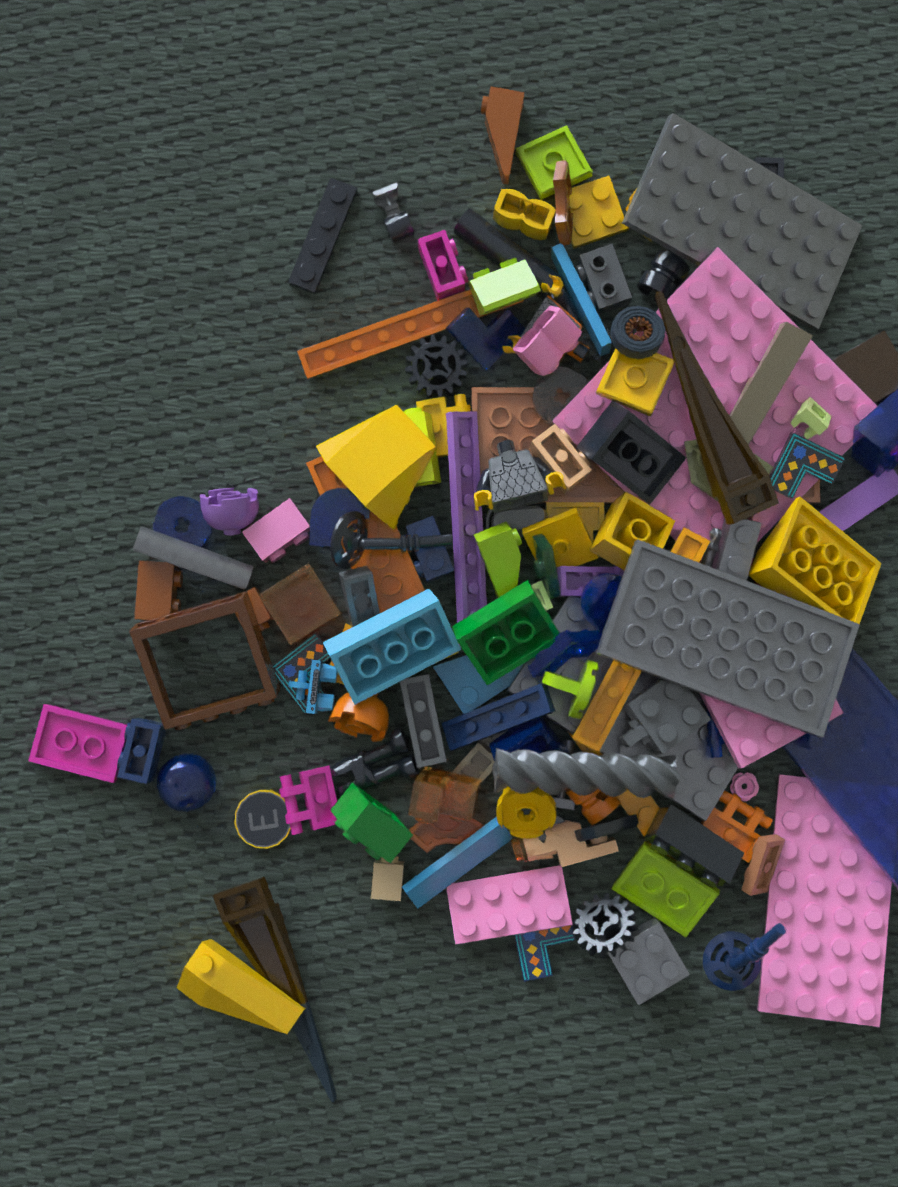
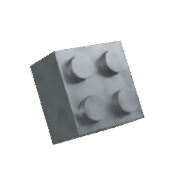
(649, 962)

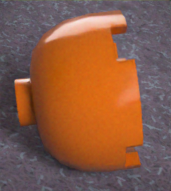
(365, 717)

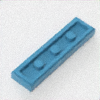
(581, 299)
(456, 862)

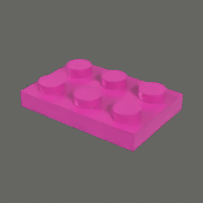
(78, 743)

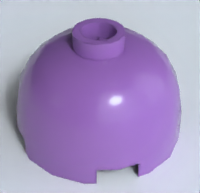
(230, 509)

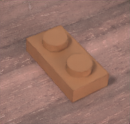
(763, 864)

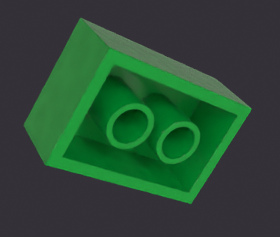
(506, 632)

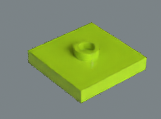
(540, 160)

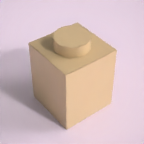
(387, 880)

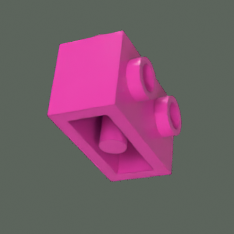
(441, 264)

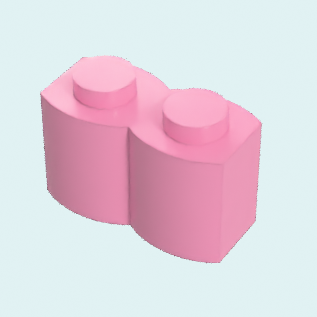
(547, 341)

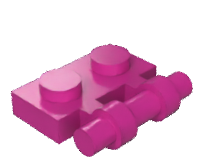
(318, 796)

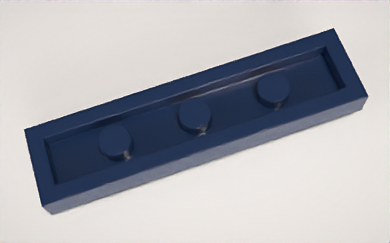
(498, 716)

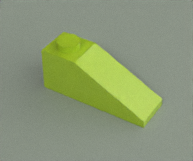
(501, 556)

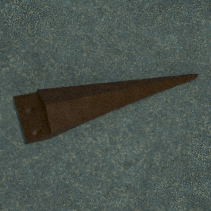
(729, 462)

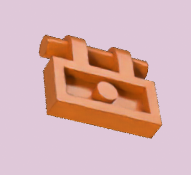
(735, 833)

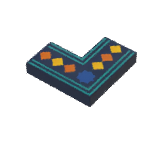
(534, 953)

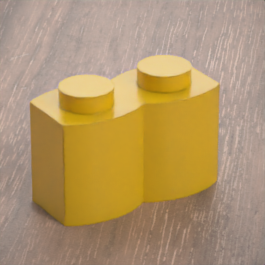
(517, 212)

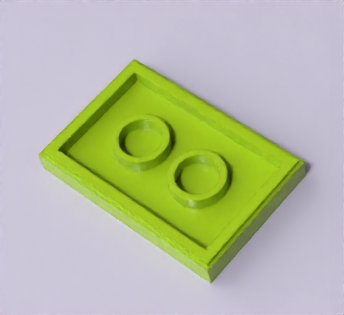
(665, 889)

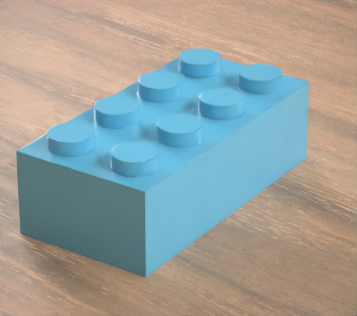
(392, 646)

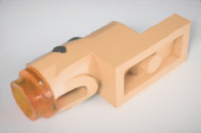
(563, 842)

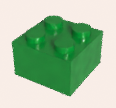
(370, 824)

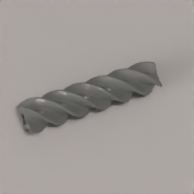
(585, 773)

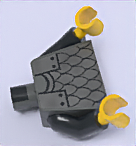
(515, 480)

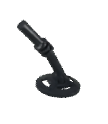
(360, 542)

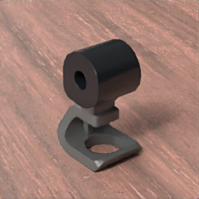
(397, 222)

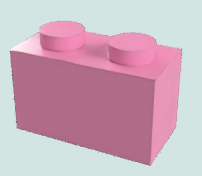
(278, 531)

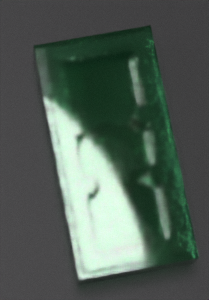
(545, 565)

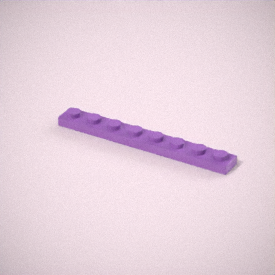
(466, 521)

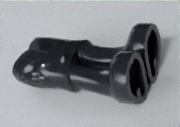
(361, 762)

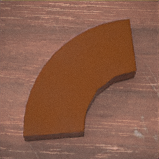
(563, 190)
(443, 832)

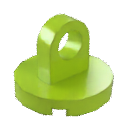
(580, 688)

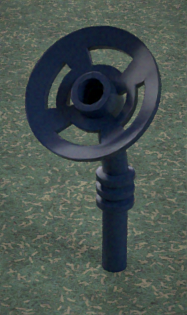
(736, 958)

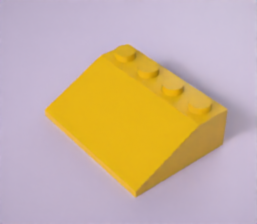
(816, 563)

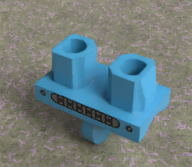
(319, 673)

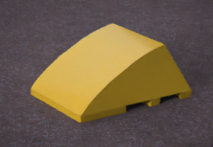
(380, 461)

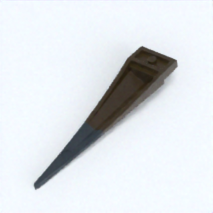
(262, 935)

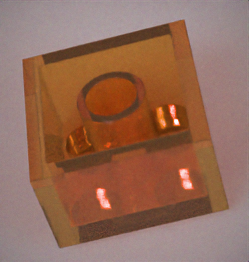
(300, 604)

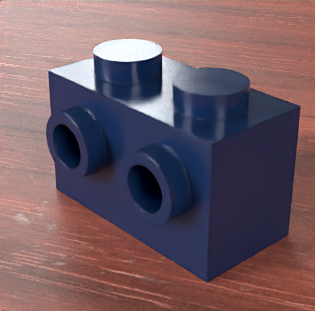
(433, 561)
(141, 751)

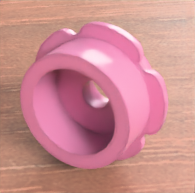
(752, 785)

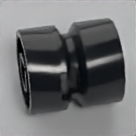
(666, 272)

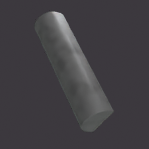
(192, 558)

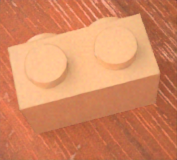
(559, 455)

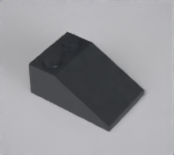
(631, 452)

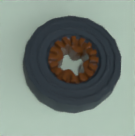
(642, 320)

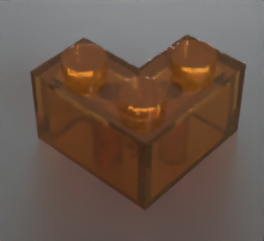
(445, 793)

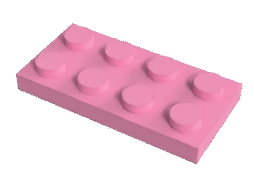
(508, 905)

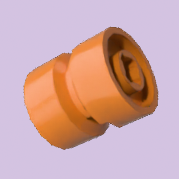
(594, 806)

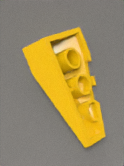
(228, 985)

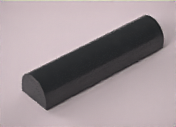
(499, 247)

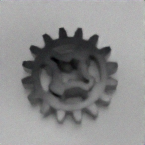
(428, 376)
(607, 927)

